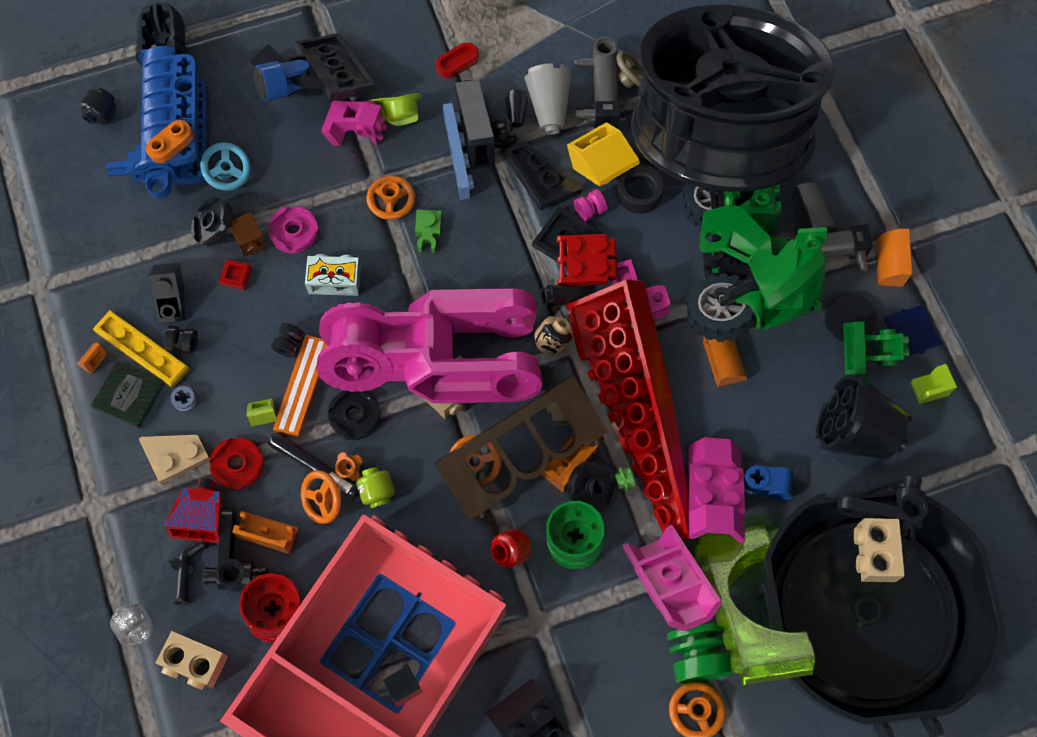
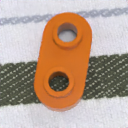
(170, 141)

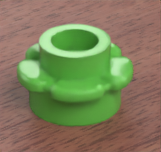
(625, 478)

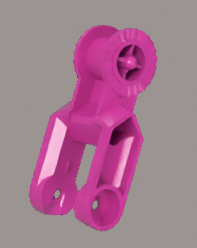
(416, 346)

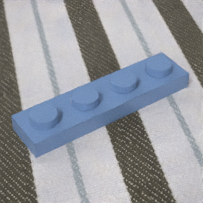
(459, 159)

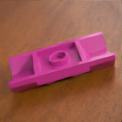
(716, 488)
(674, 581)

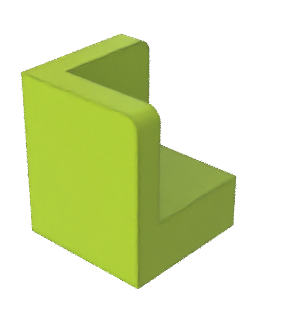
(934, 385)

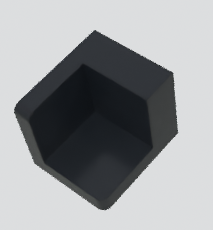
(402, 685)

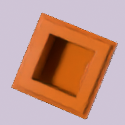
(92, 358)

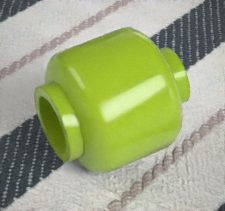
(375, 487)

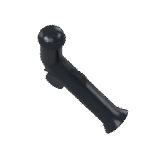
(184, 570)

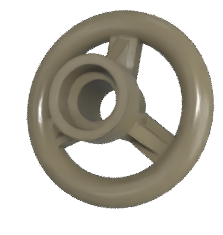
(631, 70)

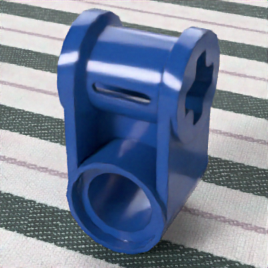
(772, 482)

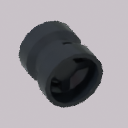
(180, 339)
(287, 340)

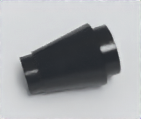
(516, 106)
(559, 295)

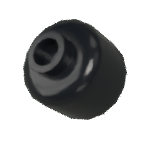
(97, 106)

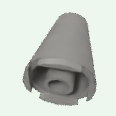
(549, 95)

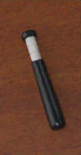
(308, 462)

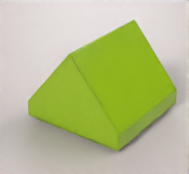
(261, 412)

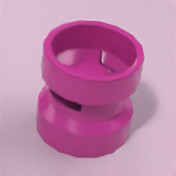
(590, 205)

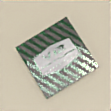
(128, 394)

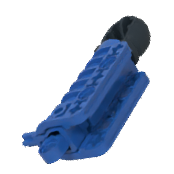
(166, 98)

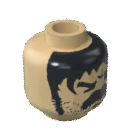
(553, 335)

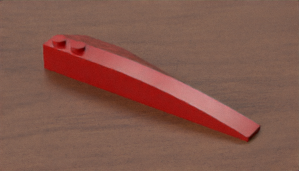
(623, 348)

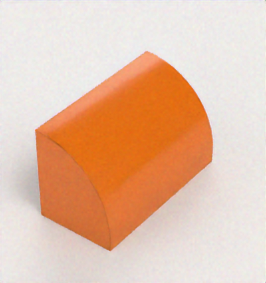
(893, 258)
(725, 362)

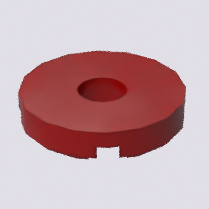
(241, 477)

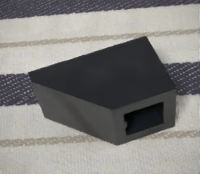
(168, 292)

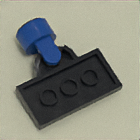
(320, 63)

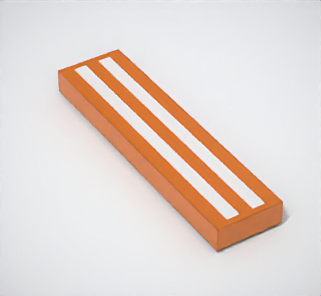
(300, 389)

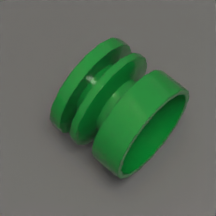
(570, 520)
(700, 654)

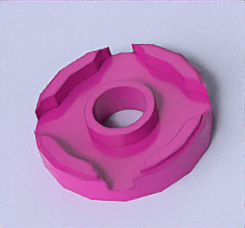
(294, 242)

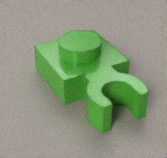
(427, 227)

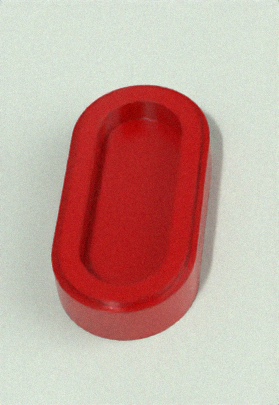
(457, 60)

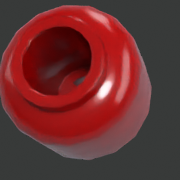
(511, 548)

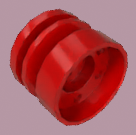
(260, 598)

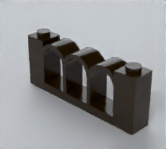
(576, 409)

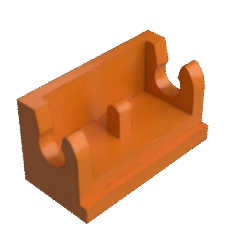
(561, 468)
(265, 532)

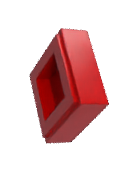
(235, 274)

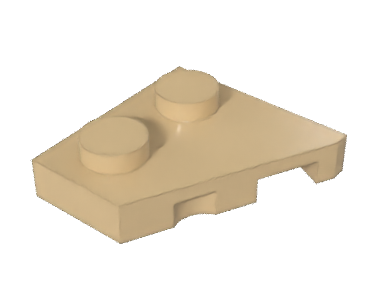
(174, 455)

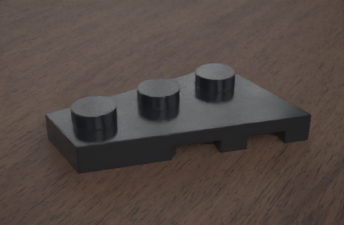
(538, 177)

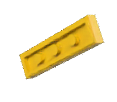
(141, 349)

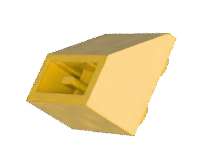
(602, 154)

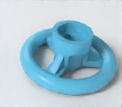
(221, 174)

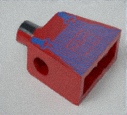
(196, 513)

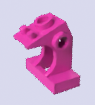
(366, 123)

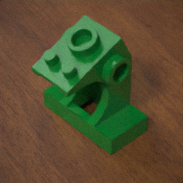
(891, 347)

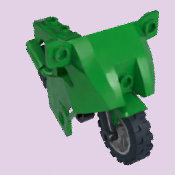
(746, 272)

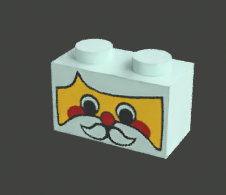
(333, 275)

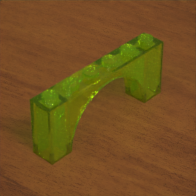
(756, 650)

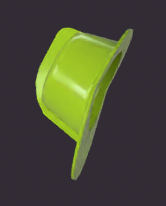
(400, 109)

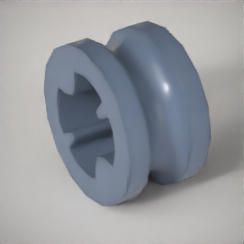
(189, 393)

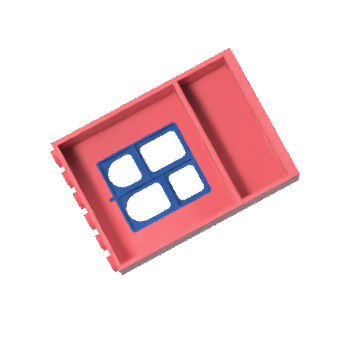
(306, 696)

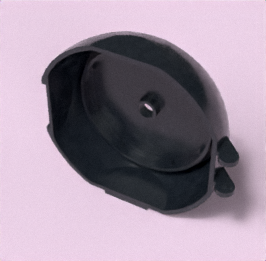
(930, 632)

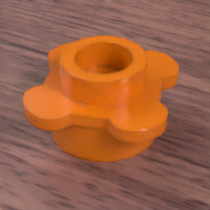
(341, 466)

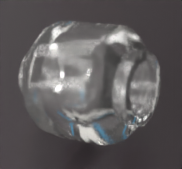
(131, 625)

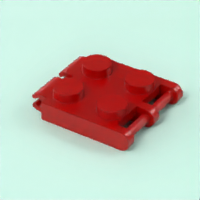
(587, 260)

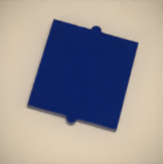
(917, 327)

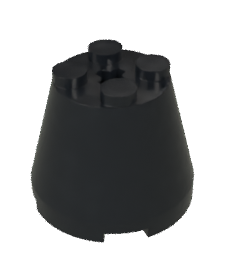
(862, 421)

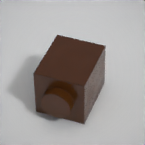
(247, 234)

